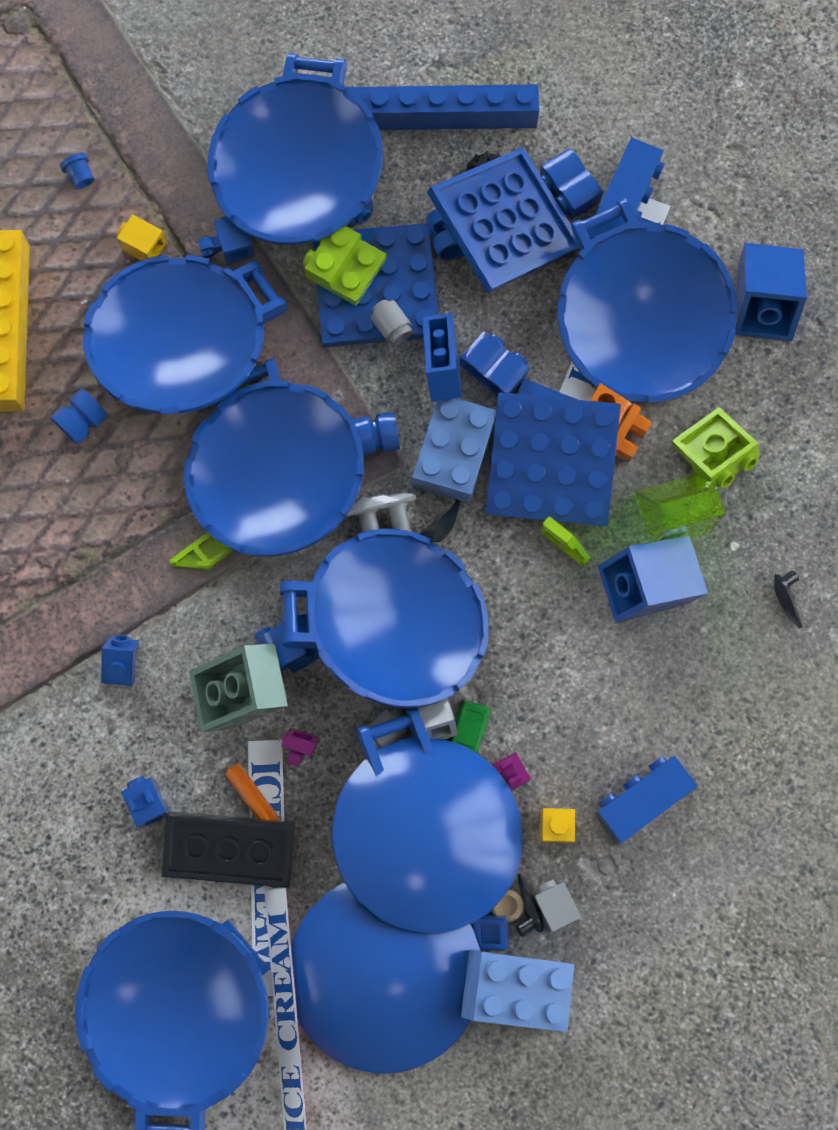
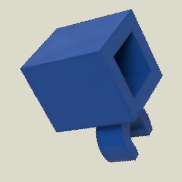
(230, 239)
(144, 801)

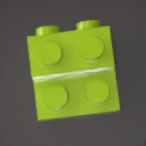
(344, 264)
(717, 448)

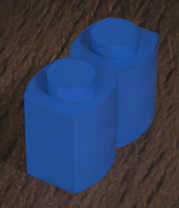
(571, 183)
(494, 365)

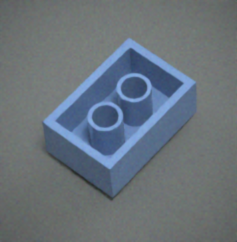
(454, 449)
(517, 991)

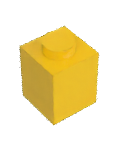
(140, 238)
(557, 825)

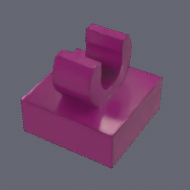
(299, 745)
(512, 771)

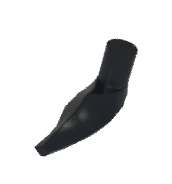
(444, 525)
(785, 596)
(534, 918)

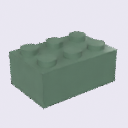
(238, 687)

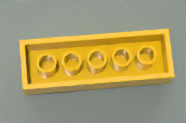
(13, 318)

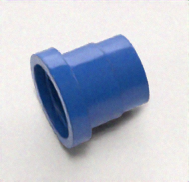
(77, 170)

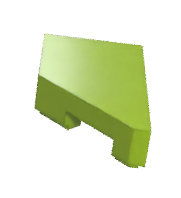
(564, 540)
(202, 554)

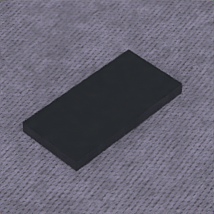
(228, 849)

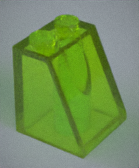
(680, 508)

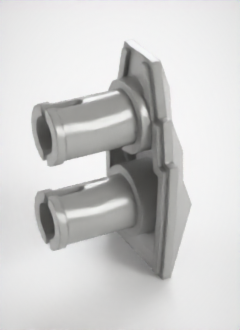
(367, 506)

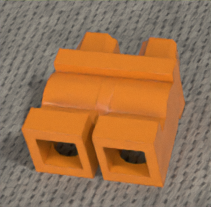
(629, 421)

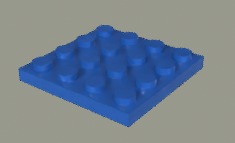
(504, 219)
(404, 278)
(553, 459)

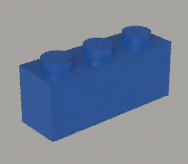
(441, 357)
(645, 798)

